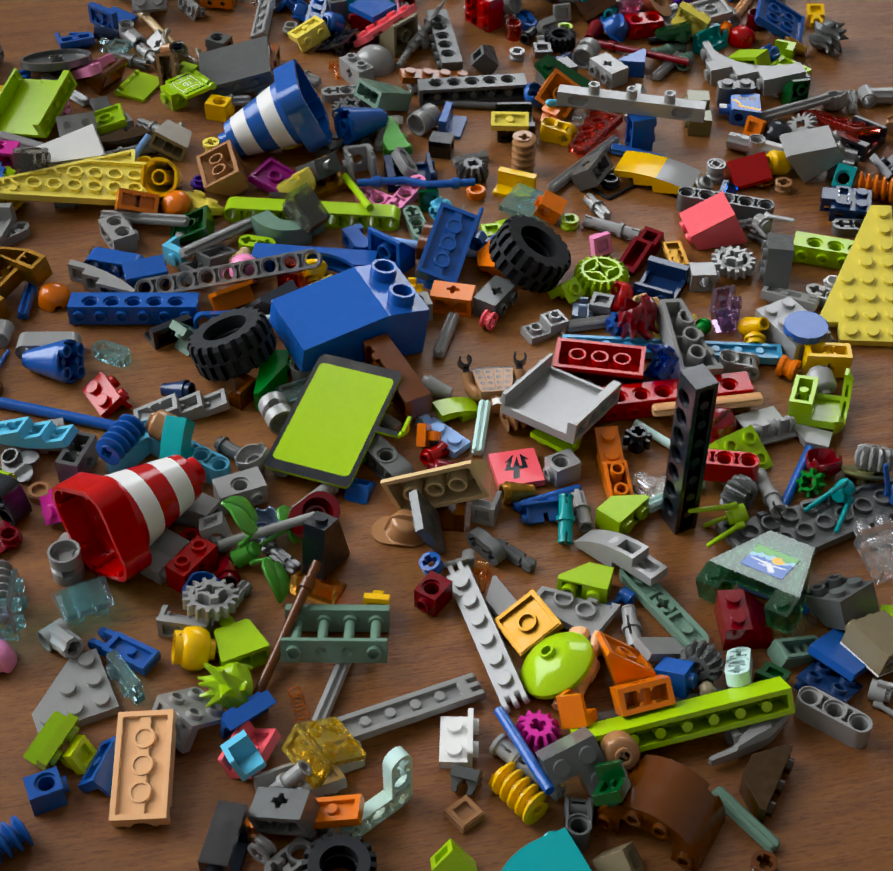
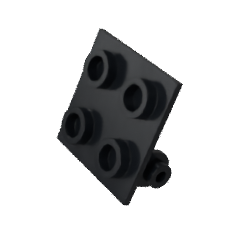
(341, 42)

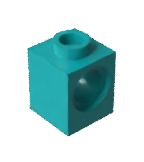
(844, 169)

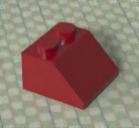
(741, 620)

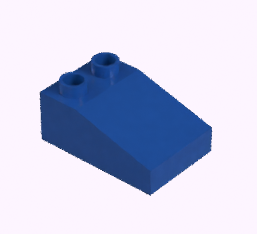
(348, 309)

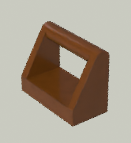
(109, 76)

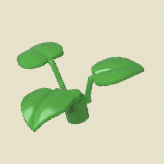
(248, 551)

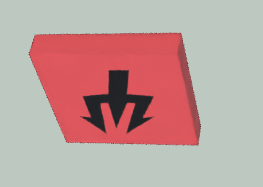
(516, 466)

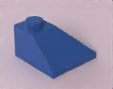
(391, 249)

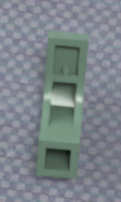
(282, 231)

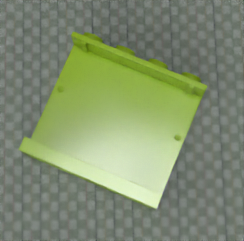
(32, 105)

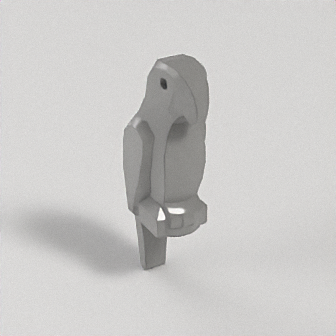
(749, 739)

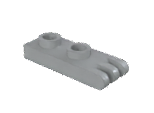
(807, 301)

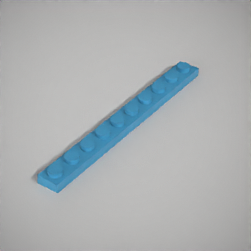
(768, 353)

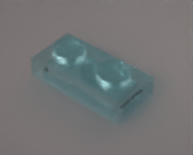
(128, 681)

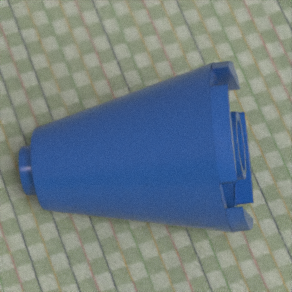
(358, 122)

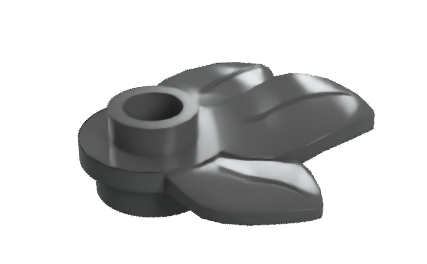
(19, 463)

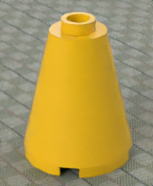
(160, 176)

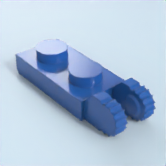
(135, 653)

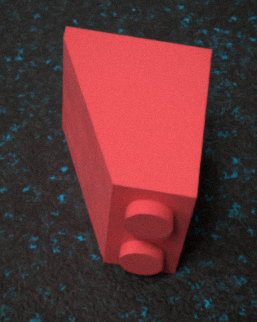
(712, 224)

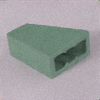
(382, 95)

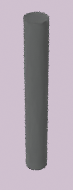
(472, 104)

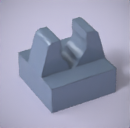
(581, 309)

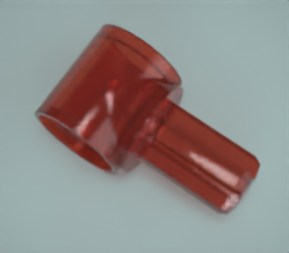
(512, 28)

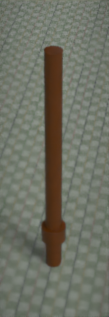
(305, 586)

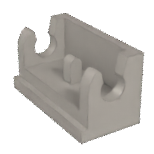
(169, 622)

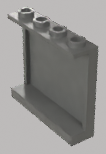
(238, 67)

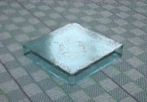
(520, 201)

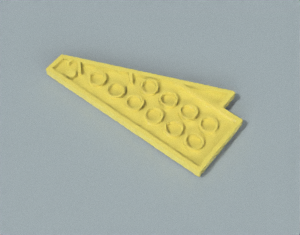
(77, 182)
(863, 290)

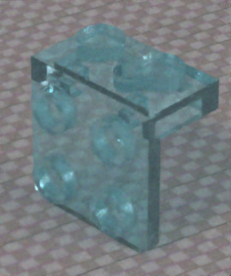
(12, 608)

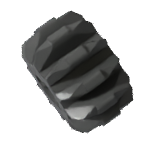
(473, 168)
(739, 489)
(706, 660)

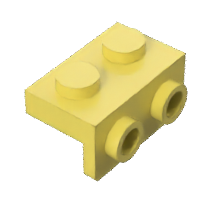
(687, 12)
(199, 200)

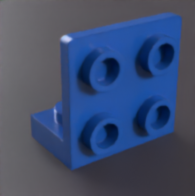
(109, 17)

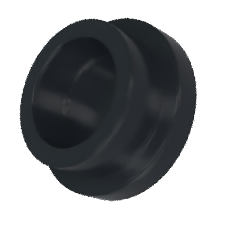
(610, 182)

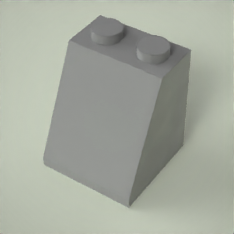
(813, 150)

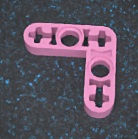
(92, 68)
(397, 199)

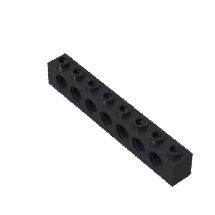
(688, 447)

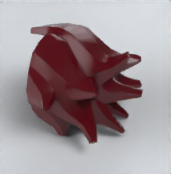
(638, 317)

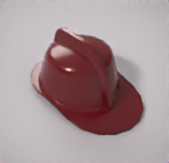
(723, 423)
(316, 501)

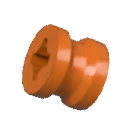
(788, 367)

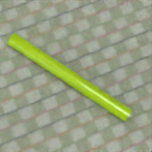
(357, 192)

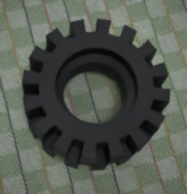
(561, 38)

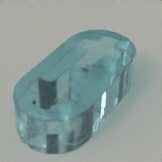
(111, 353)

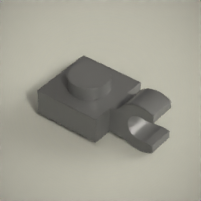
(541, 47)

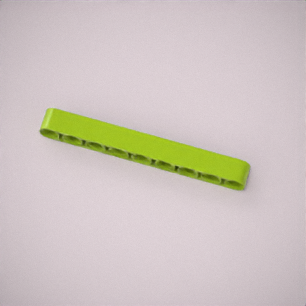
(342, 214)

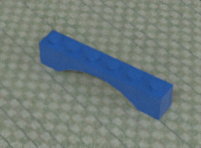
(336, 258)

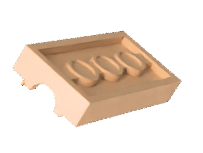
(143, 768)

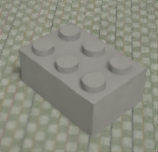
(775, 334)

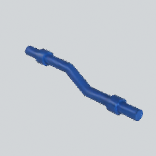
(377, 181)

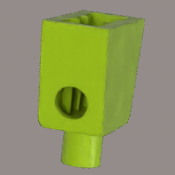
(240, 643)

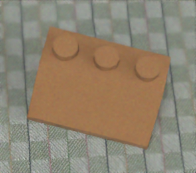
(222, 170)

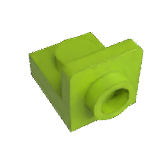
(569, 289)

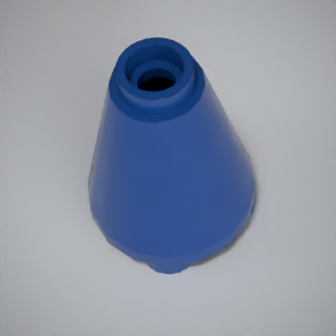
(57, 360)

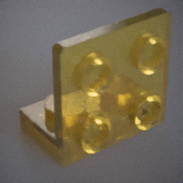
(322, 745)

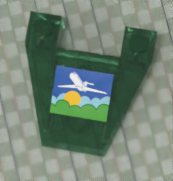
(770, 566)

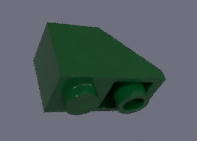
(795, 91)

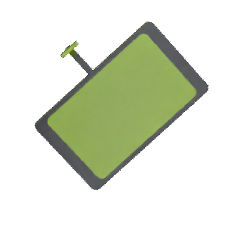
(335, 421)

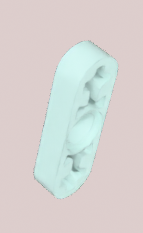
(738, 667)

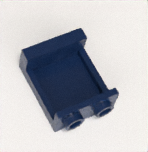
(425, 169)
(662, 279)

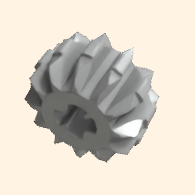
(872, 457)

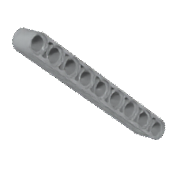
(239, 272)

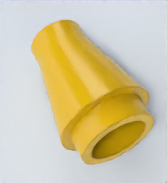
(750, 324)

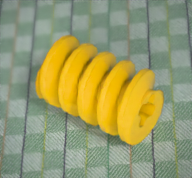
(518, 793)

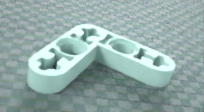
(396, 792)

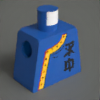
(741, 107)

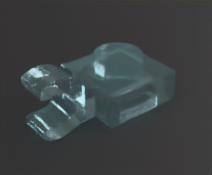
(114, 46)

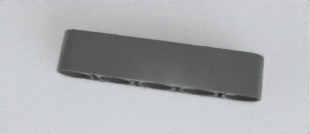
(743, 206)

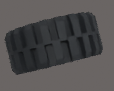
(529, 254)
(232, 344)

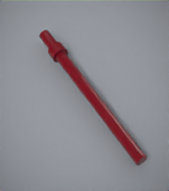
(614, 46)

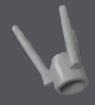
(763, 223)
(880, 692)

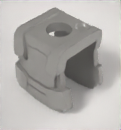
(367, 162)

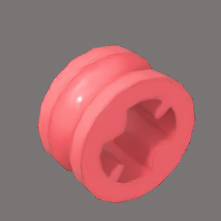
(488, 320)

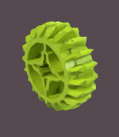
(599, 274)

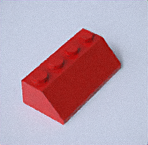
(600, 358)

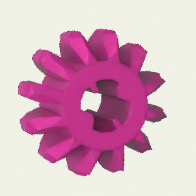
(538, 730)

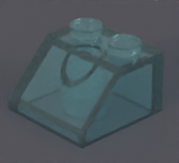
(83, 599)

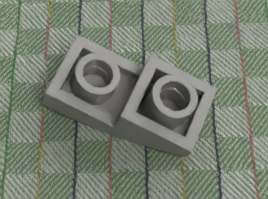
(547, 326)

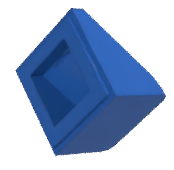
(360, 491)

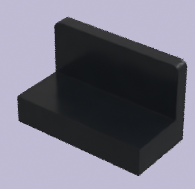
(162, 335)

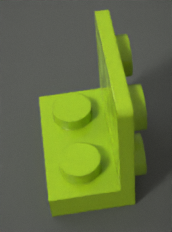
(744, 441)

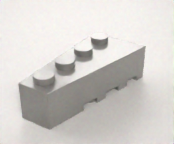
(681, 334)

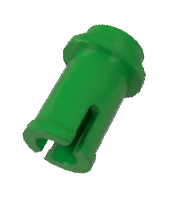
(704, 324)

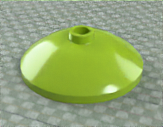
(557, 664)

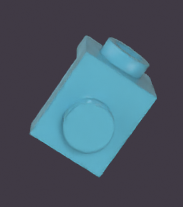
(171, 252)

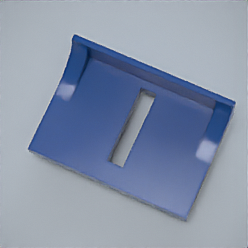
(256, 706)

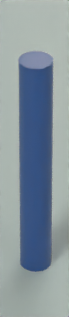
(516, 505)

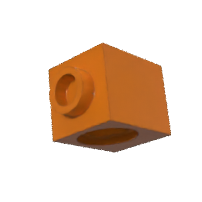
(549, 207)

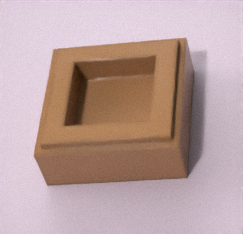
(464, 814)

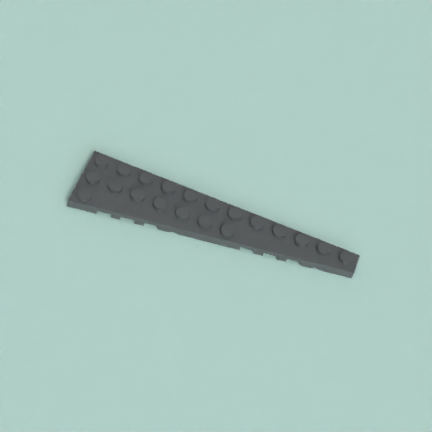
(817, 524)

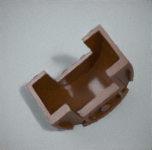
(670, 805)

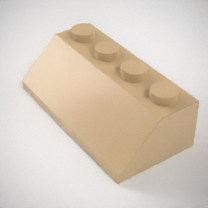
(442, 484)

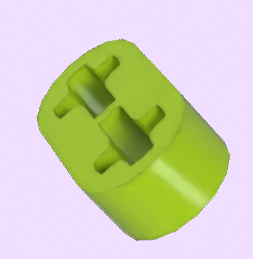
(250, 240)

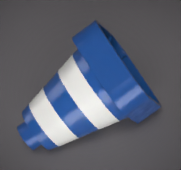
(280, 116)

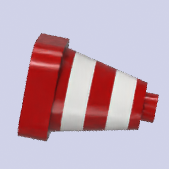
(126, 511)

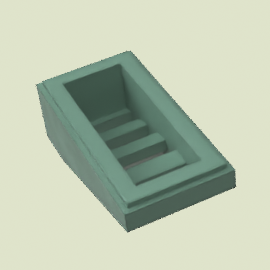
(780, 652)

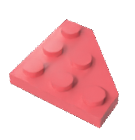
(383, 24)

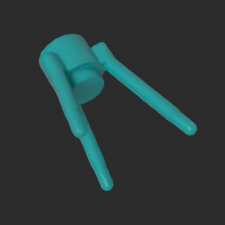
(840, 493)

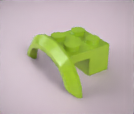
(817, 408)

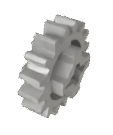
(734, 262)
(210, 599)

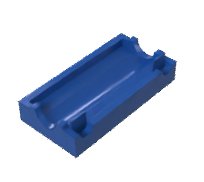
(447, 244)

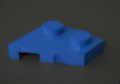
(75, 39)

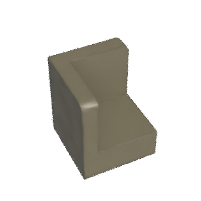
(619, 859)

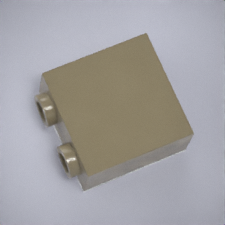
(871, 641)

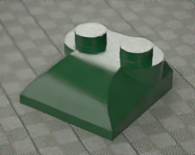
(676, 32)
(200, 226)

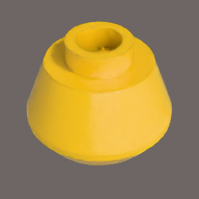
(316, 274)

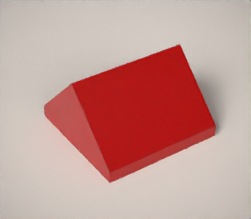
(749, 170)

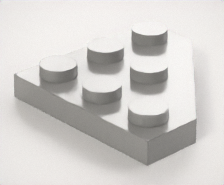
(81, 690)

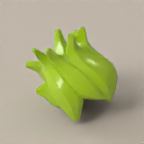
(228, 685)

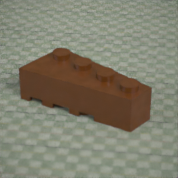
(411, 395)

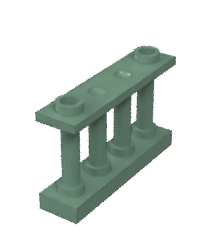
(338, 618)

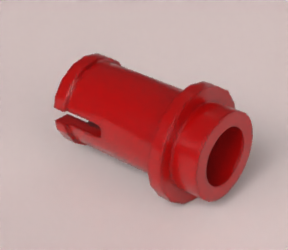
(433, 453)

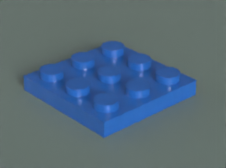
(779, 19)

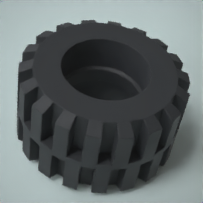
(339, 852)

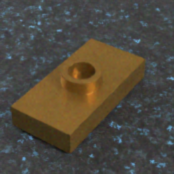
(329, 185)
(674, 252)

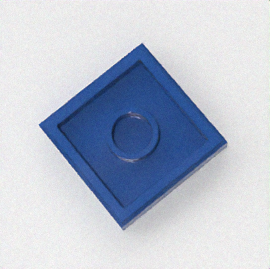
(372, 9)
(835, 656)

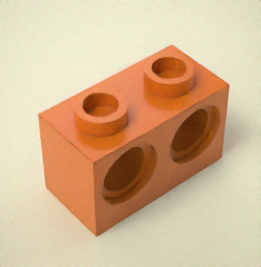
(136, 201)

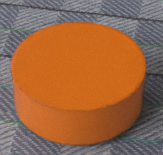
(476, 192)

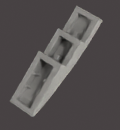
(96, 279)
(191, 406)

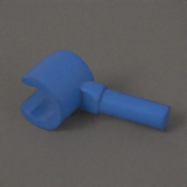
(624, 595)

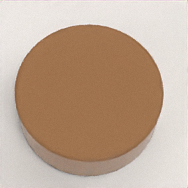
(37, 490)

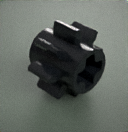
(637, 439)

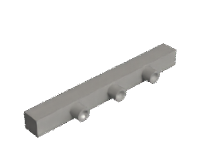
(631, 102)

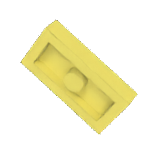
(509, 121)

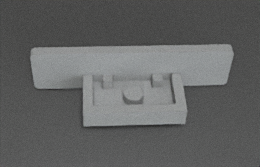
(334, 782)

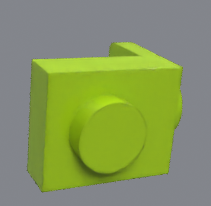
(172, 98)

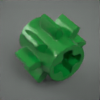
(805, 482)

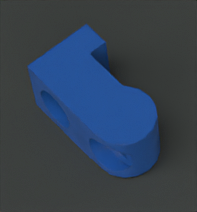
(354, 237)

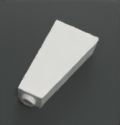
(75, 146)

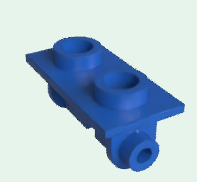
(535, 510)

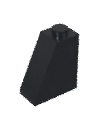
(323, 542)

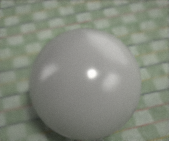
(379, 58)

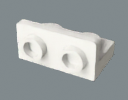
(457, 740)

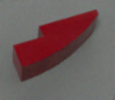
(641, 248)

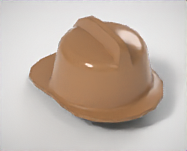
(661, 6)
(397, 530)

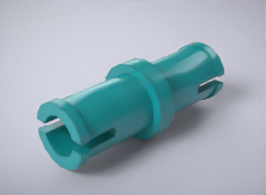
(565, 519)

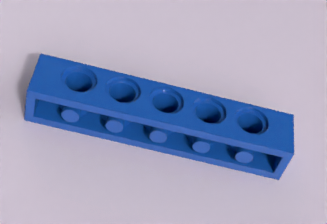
(130, 307)

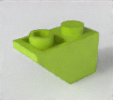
(622, 512)
(588, 581)

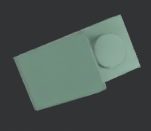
(183, 332)

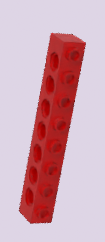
(637, 398)

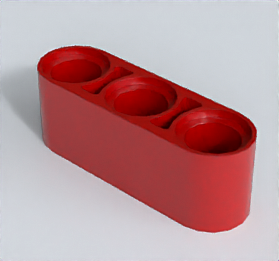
(724, 464)

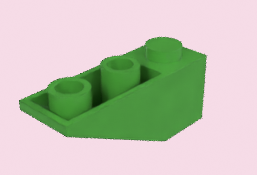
(394, 137)

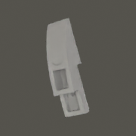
(621, 550)

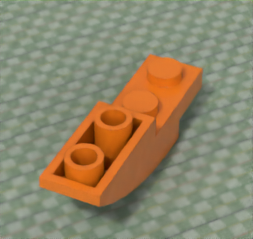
(611, 462)

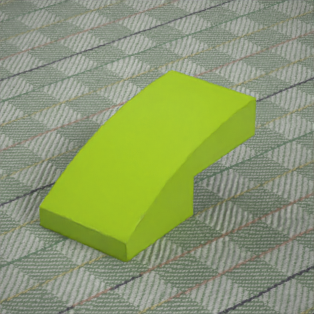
(455, 407)

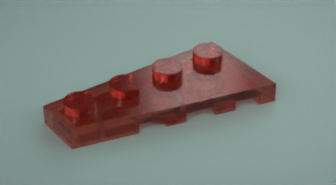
(843, 124)
(593, 131)

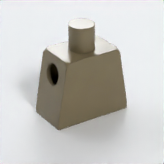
(171, 139)

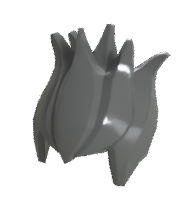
(827, 36)

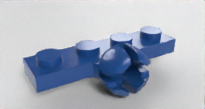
(303, 11)

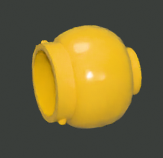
(192, 648)

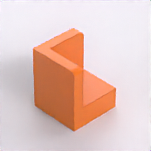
(574, 711)

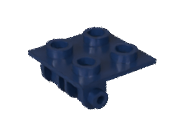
(828, 681)

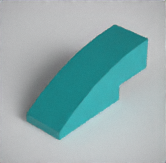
(176, 437)

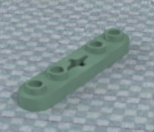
(678, 622)

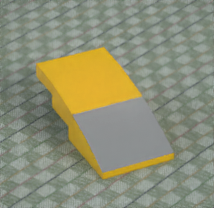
(656, 171)

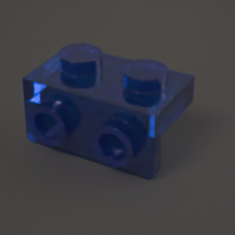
(663, 363)

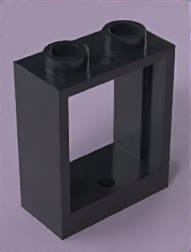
(226, 838)

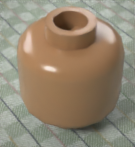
(155, 424)
(620, 746)

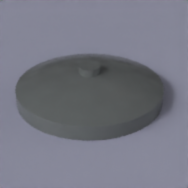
(55, 60)

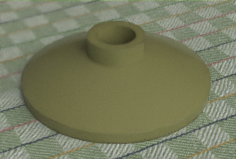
(862, 476)

